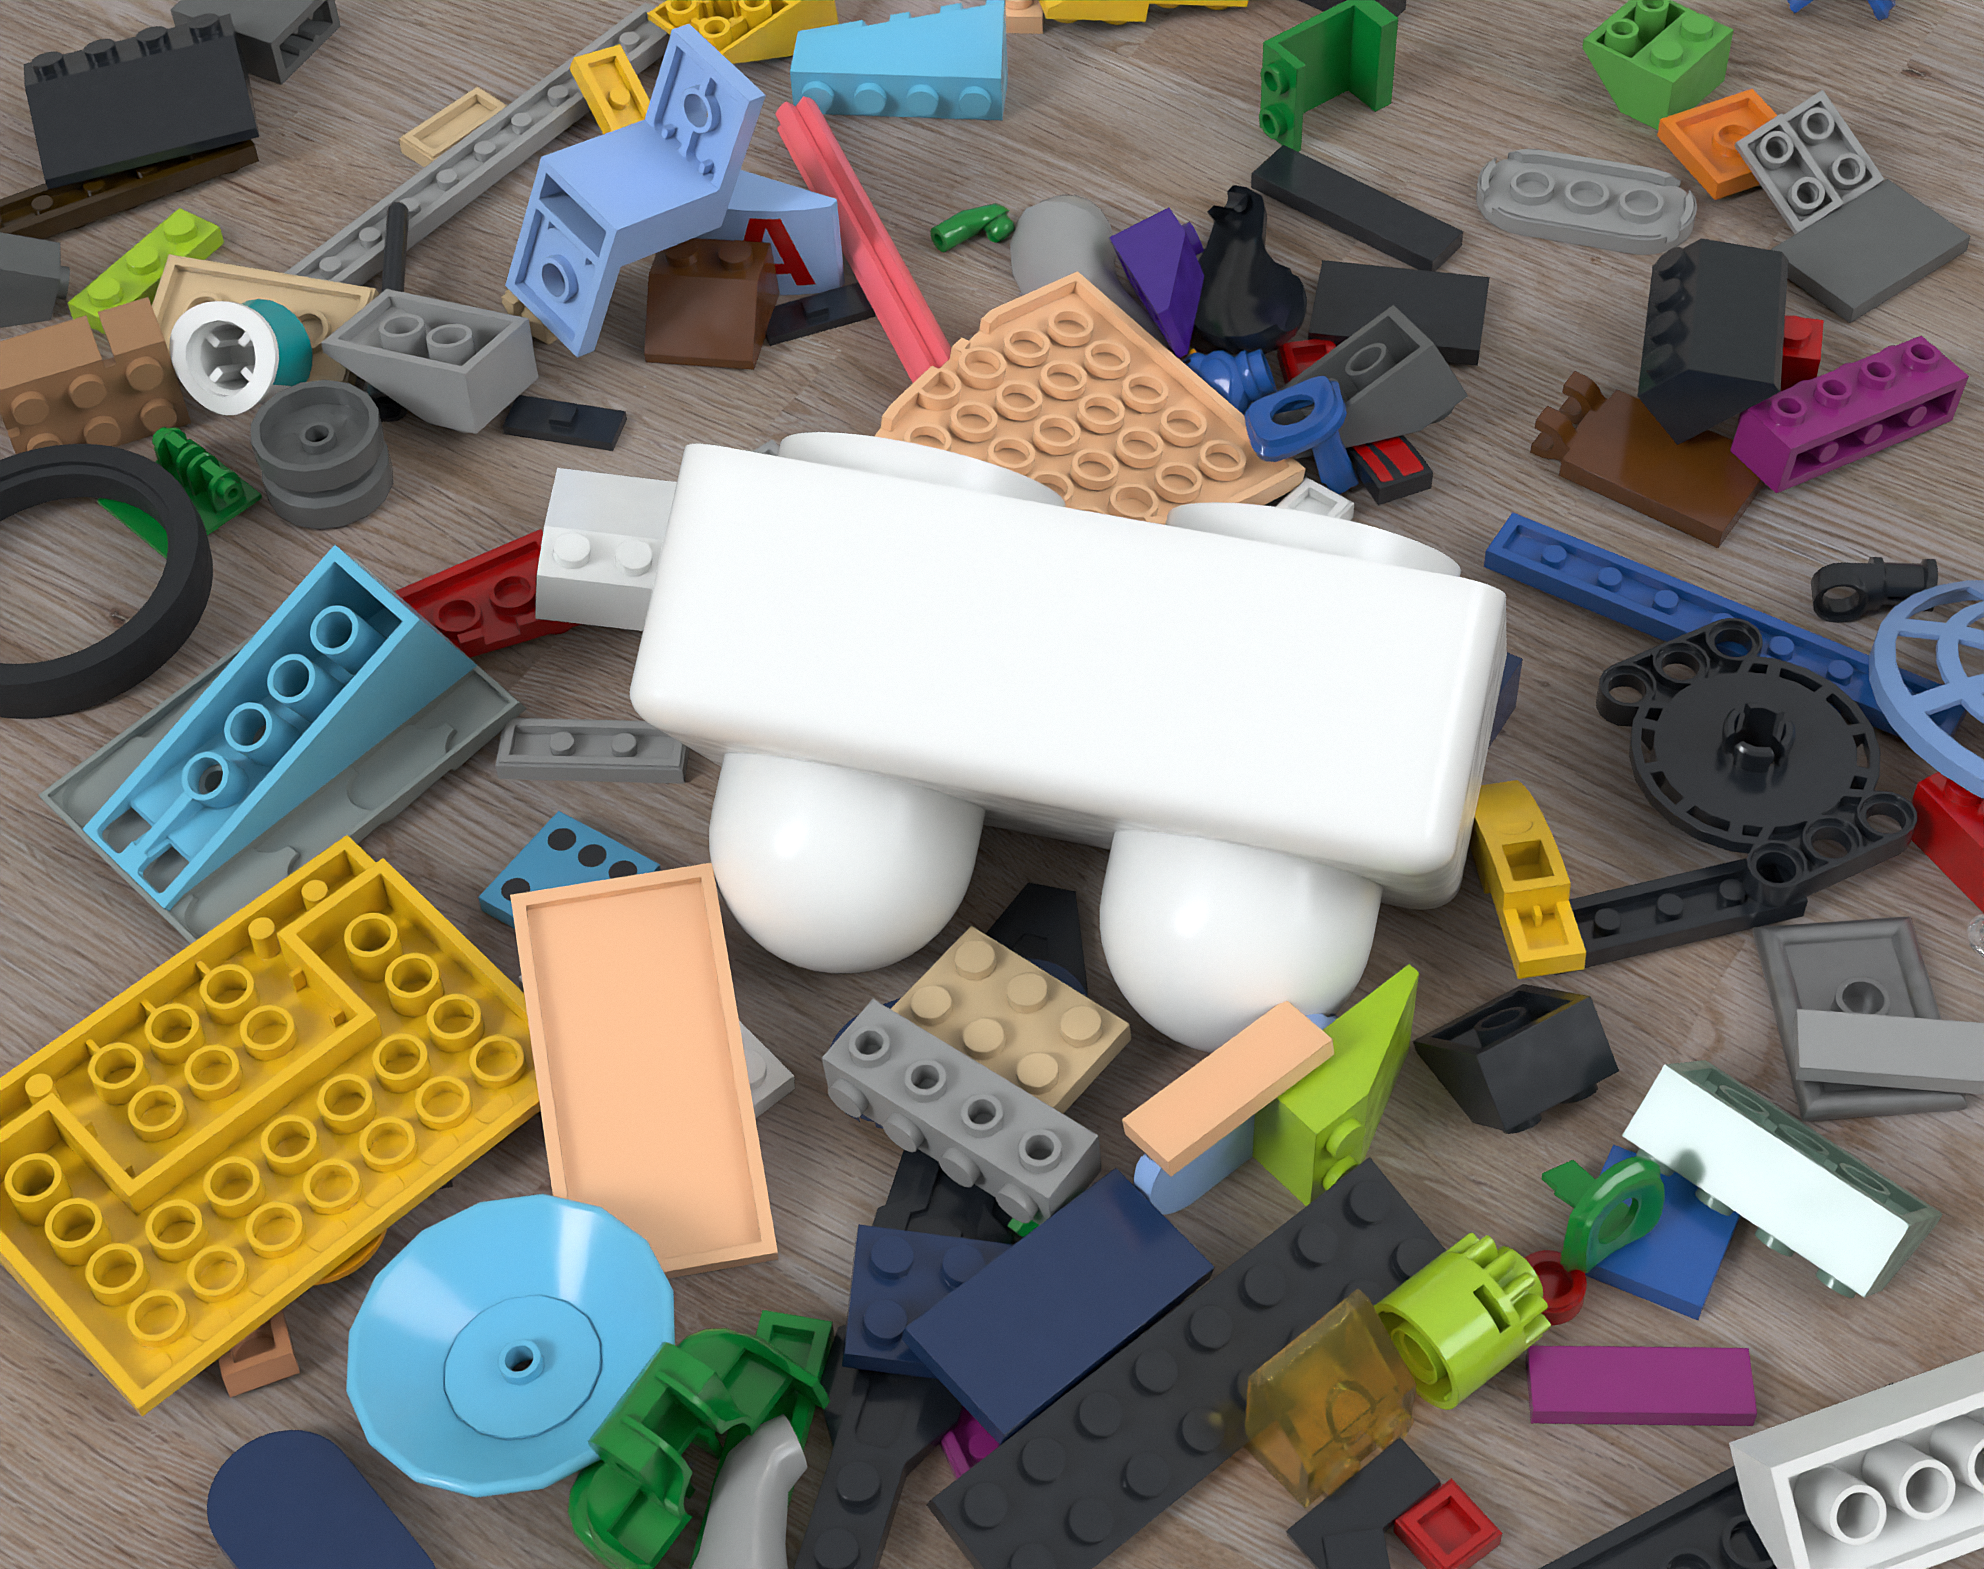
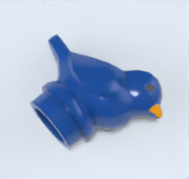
(1236, 378)

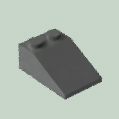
(1388, 379)

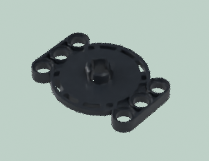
(1763, 716)

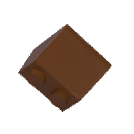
(710, 303)

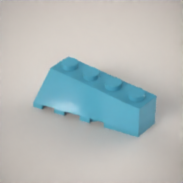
(908, 66)

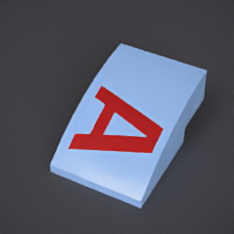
(798, 226)

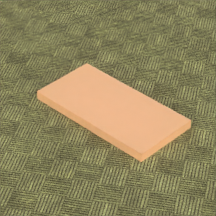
(646, 1064)

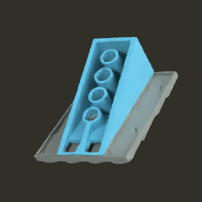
(282, 748)

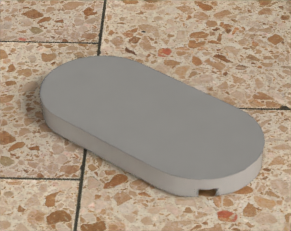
(1586, 201)

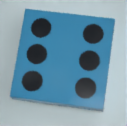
(561, 856)

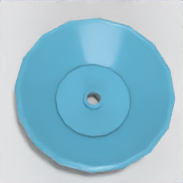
(475, 1301)

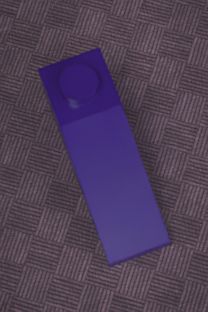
(1164, 273)

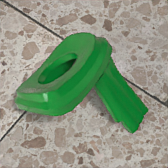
(1600, 1217)

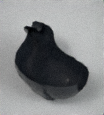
(1244, 293)

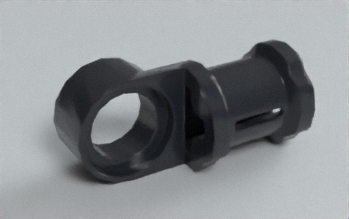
(1875, 585)

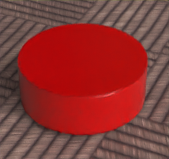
(1561, 1288)

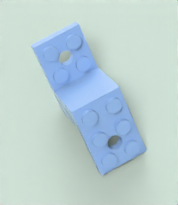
(634, 190)

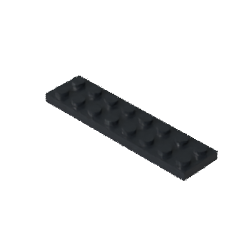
(1177, 1394)

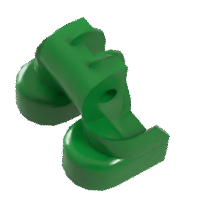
(633, 1498)

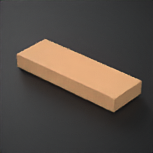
(1228, 1087)

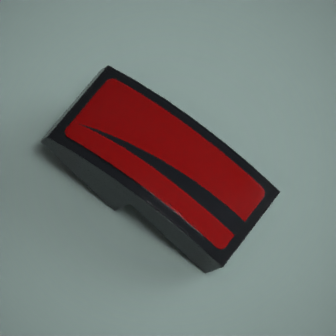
(1390, 468)

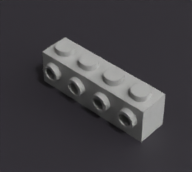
(960, 1115)

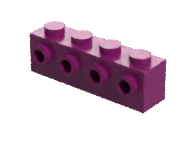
(1848, 413)

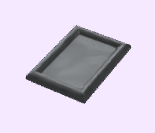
(1850, 969)

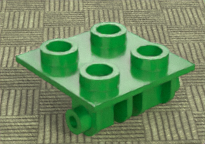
(210, 485)

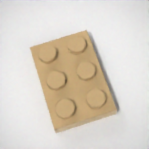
(1015, 1019)

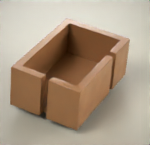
(65, 394)

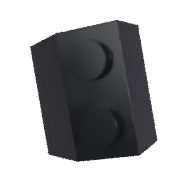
(1520, 1056)

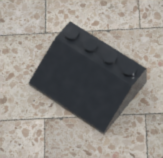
(139, 99)

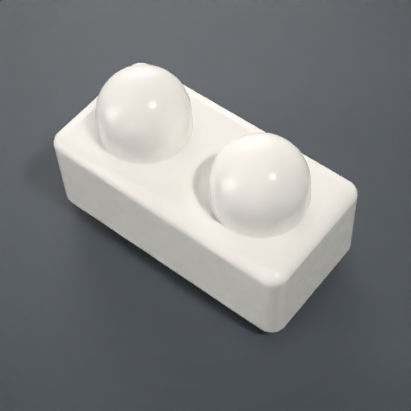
(931, 645)

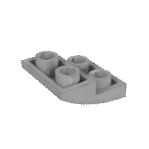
(1808, 162)

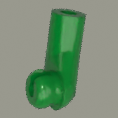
(969, 222)

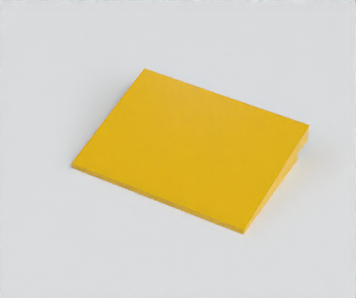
(253, 1117)

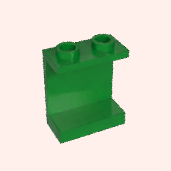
(1323, 57)

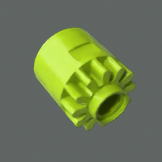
(1464, 1318)

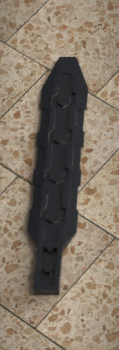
(893, 1421)

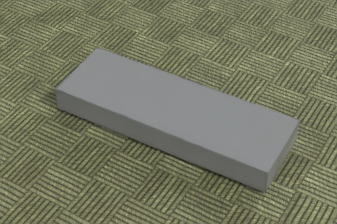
(590, 751)
(1889, 1051)

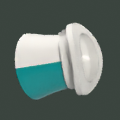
(239, 353)

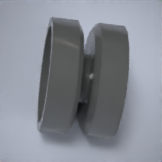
(322, 454)

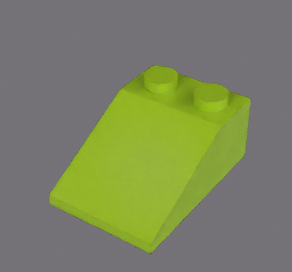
(1331, 1115)

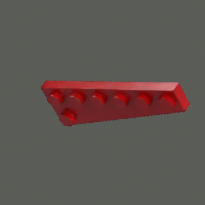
(486, 598)

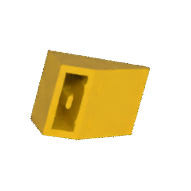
(747, 28)

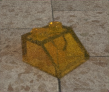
(1329, 1401)

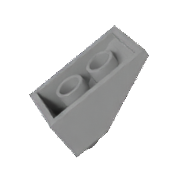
(438, 357)

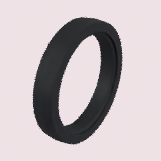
(162, 622)

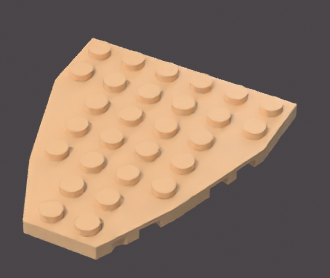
(1089, 409)

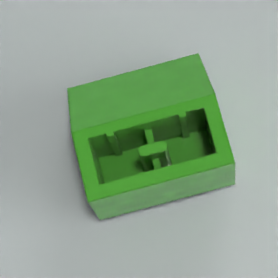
(1658, 58)

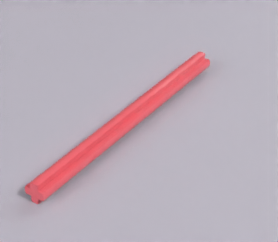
(864, 239)

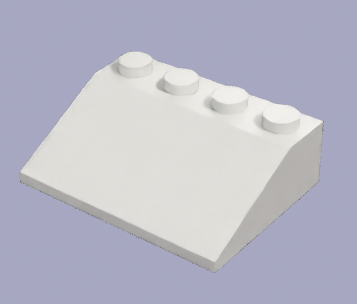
(601, 548)

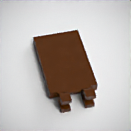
(1635, 462)

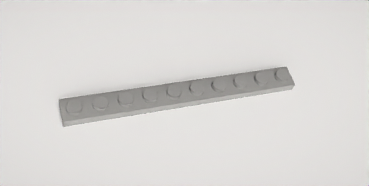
(478, 159)

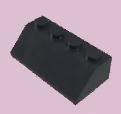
(1712, 334)

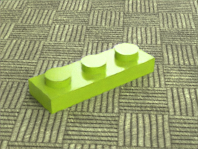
(141, 268)

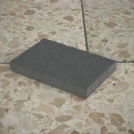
(1870, 250)

